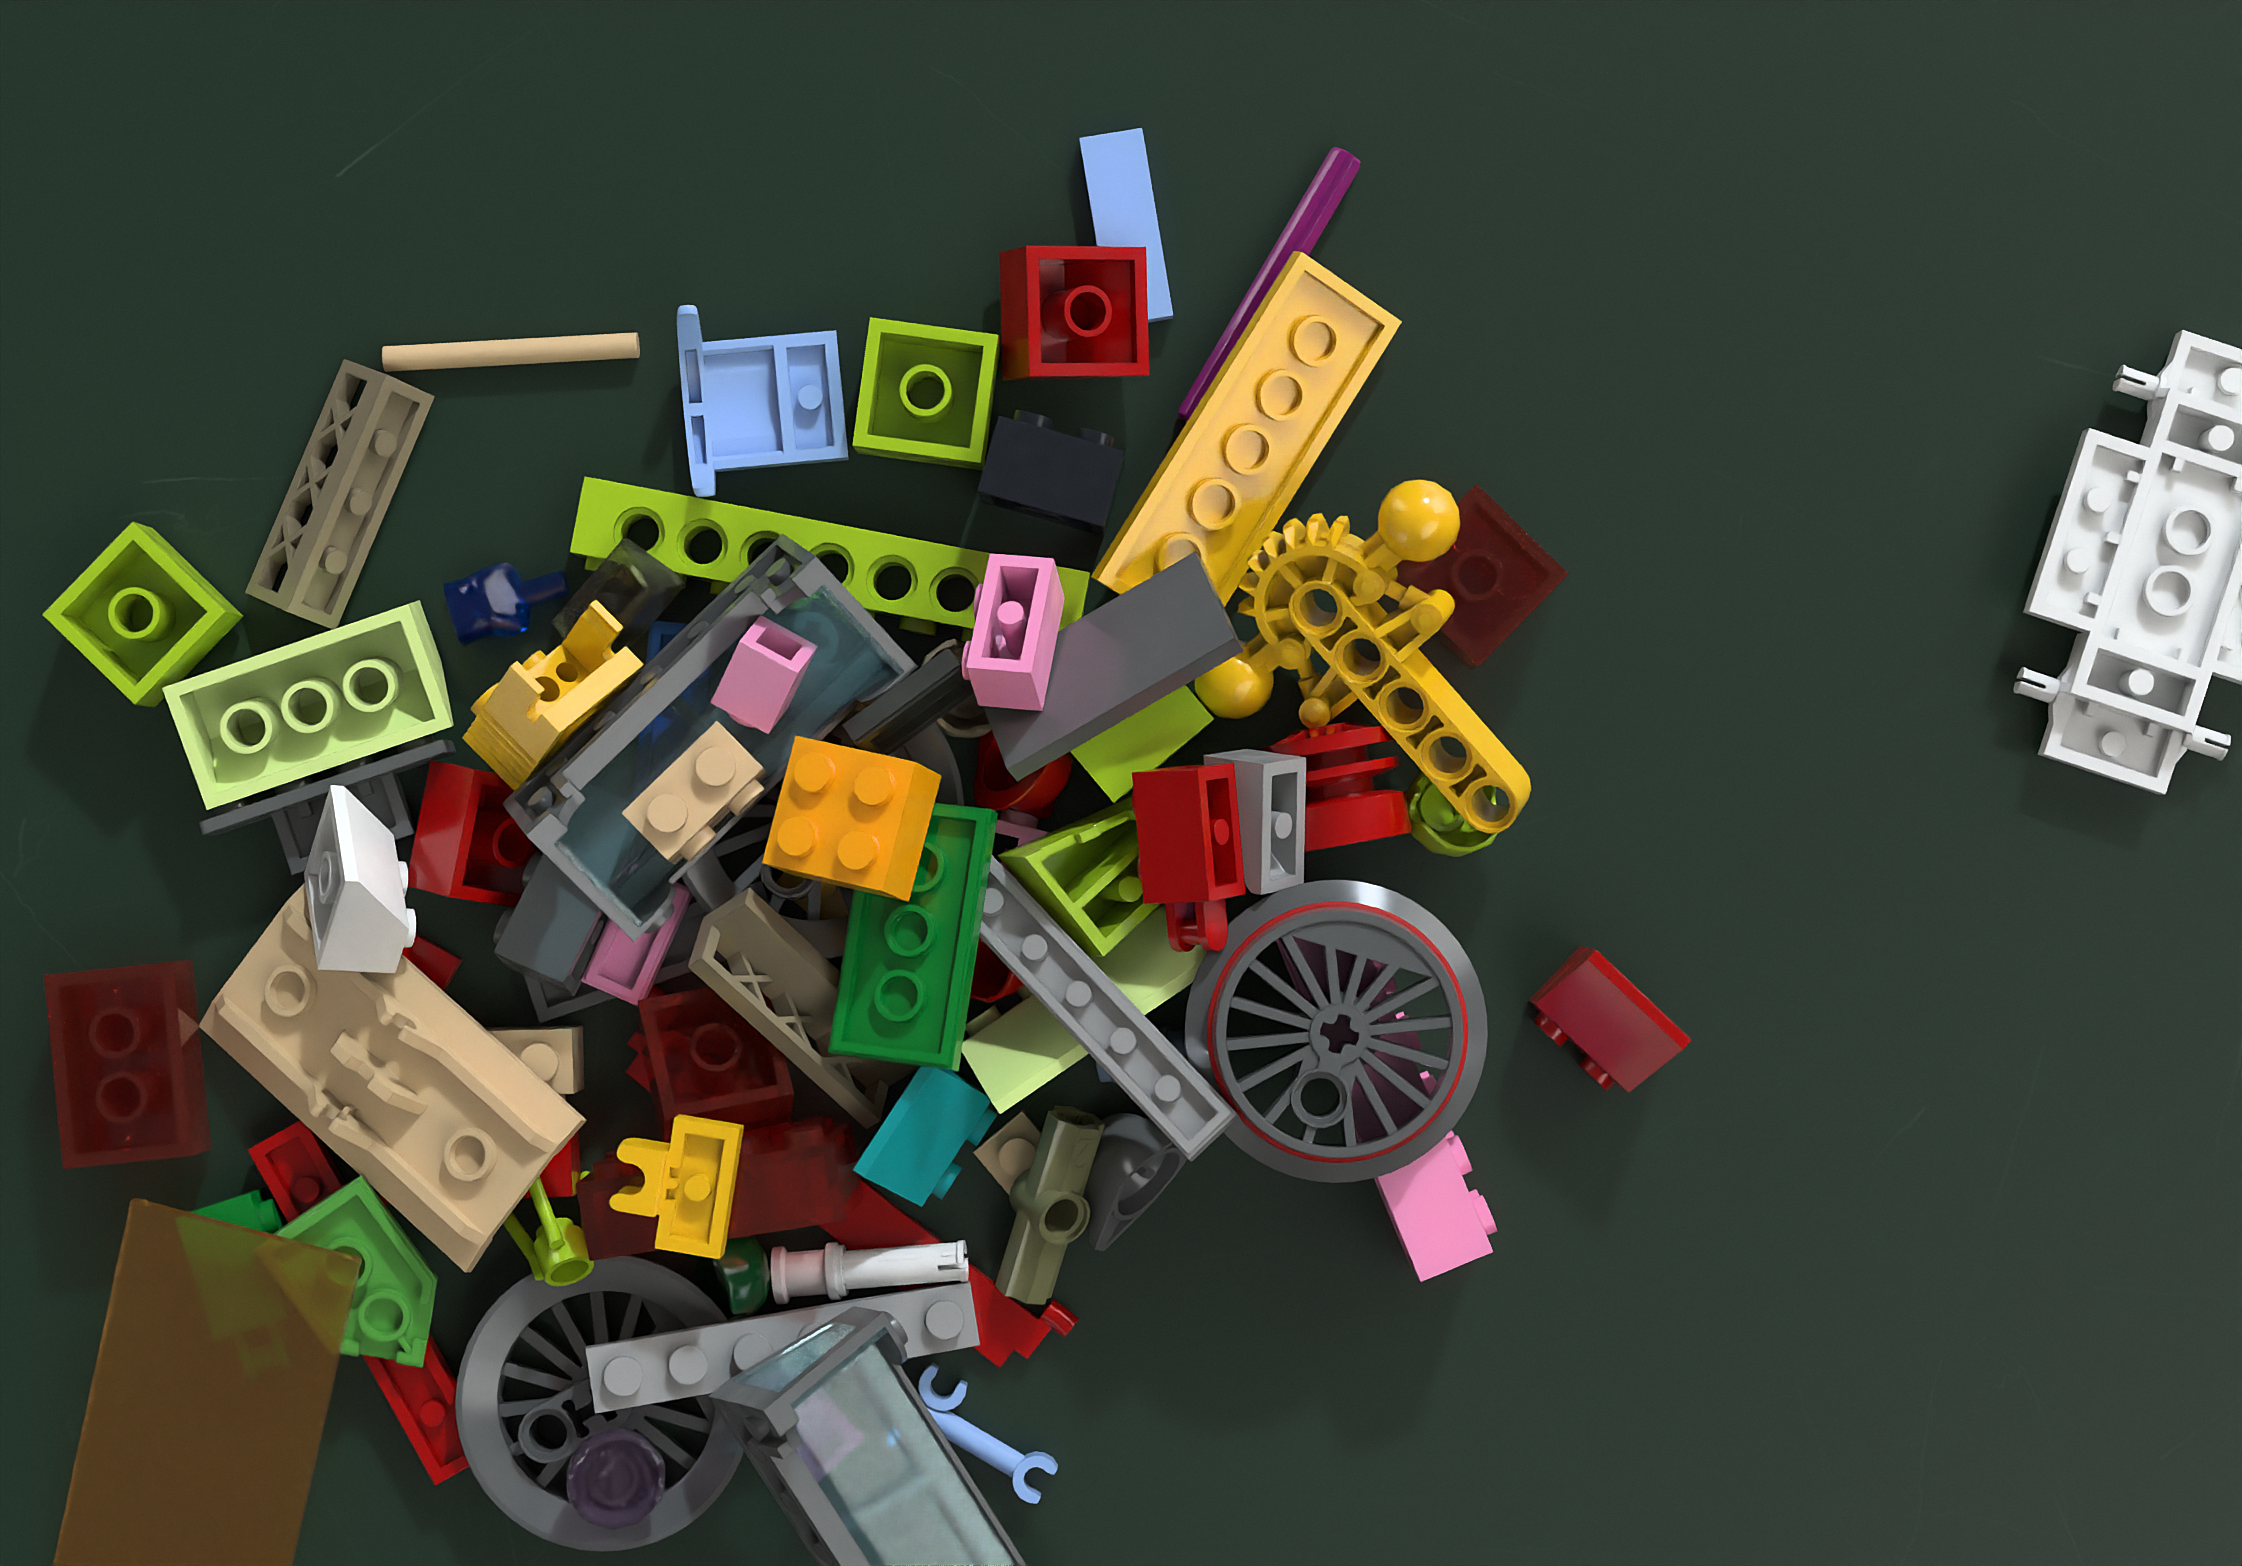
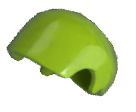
(1439, 824)

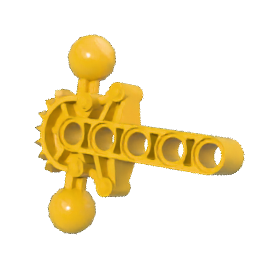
(1414, 524)

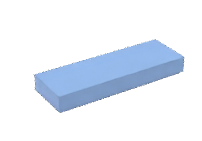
(1125, 206)

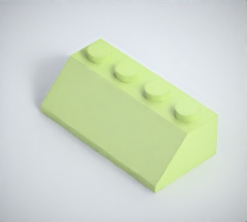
(311, 705)
(1030, 1047)

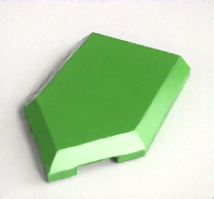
(394, 1281)

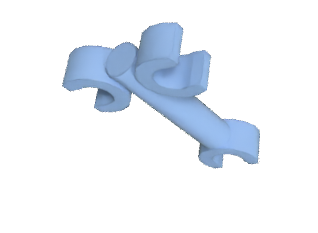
(979, 1442)

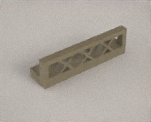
(345, 497)
(803, 988)

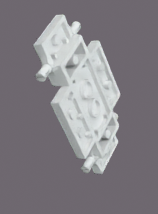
(2148, 573)

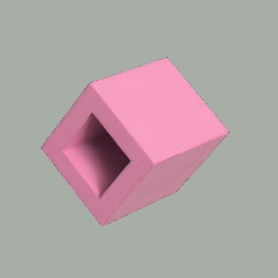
(763, 675)

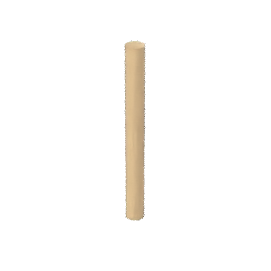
(510, 352)

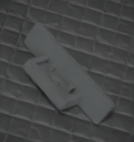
(301, 801)

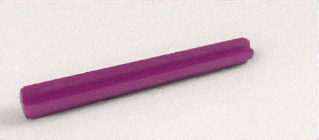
(1298, 235)

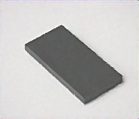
(1120, 664)

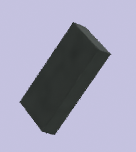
(910, 706)

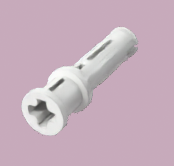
(837, 1270)

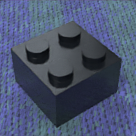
(1052, 473)

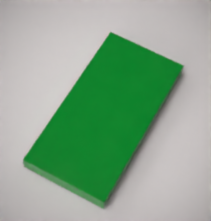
(914, 961)

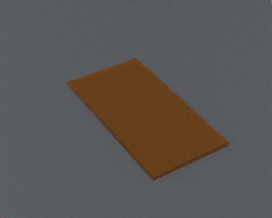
(206, 1395)

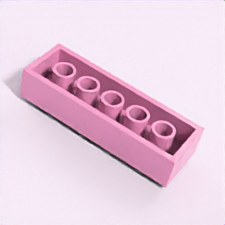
(1428, 1198)

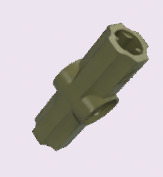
(1049, 1204)

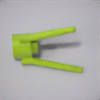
(560, 1246)

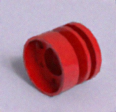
(1341, 788)

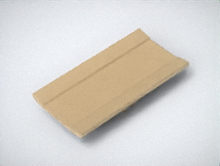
(393, 1083)

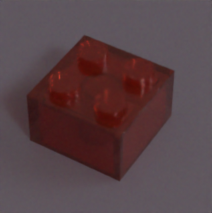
(1492, 575)
(711, 1063)

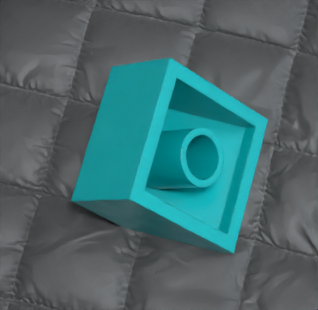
(925, 1133)

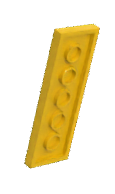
(1254, 431)

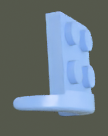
(758, 401)

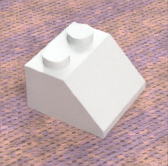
(356, 890)

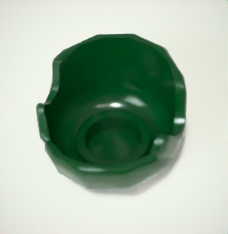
(737, 1279)

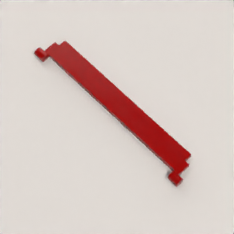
(880, 1223)

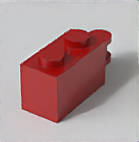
(1189, 849)

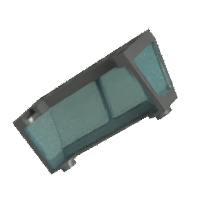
(579, 793)
(859, 1452)

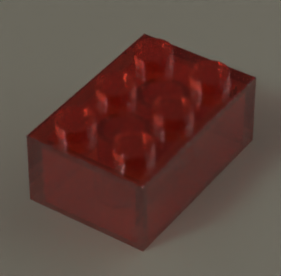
(127, 1064)

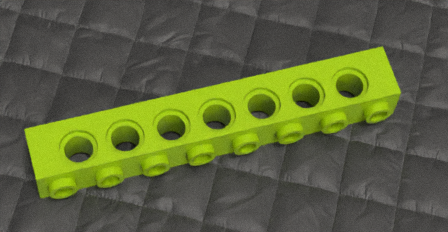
(611, 508)

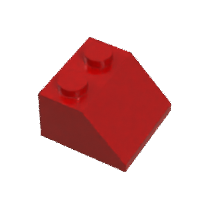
(1074, 312)
(468, 839)
(1606, 1020)

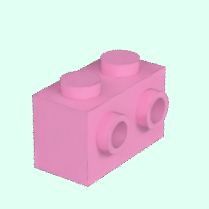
(1014, 632)

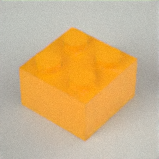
(852, 818)

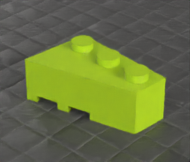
(1086, 877)

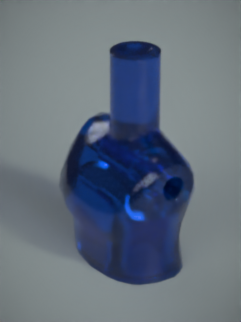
(498, 601)

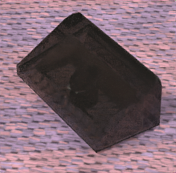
(630, 587)

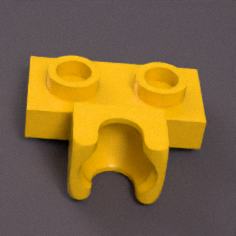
(685, 1184)

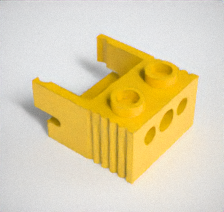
(550, 697)

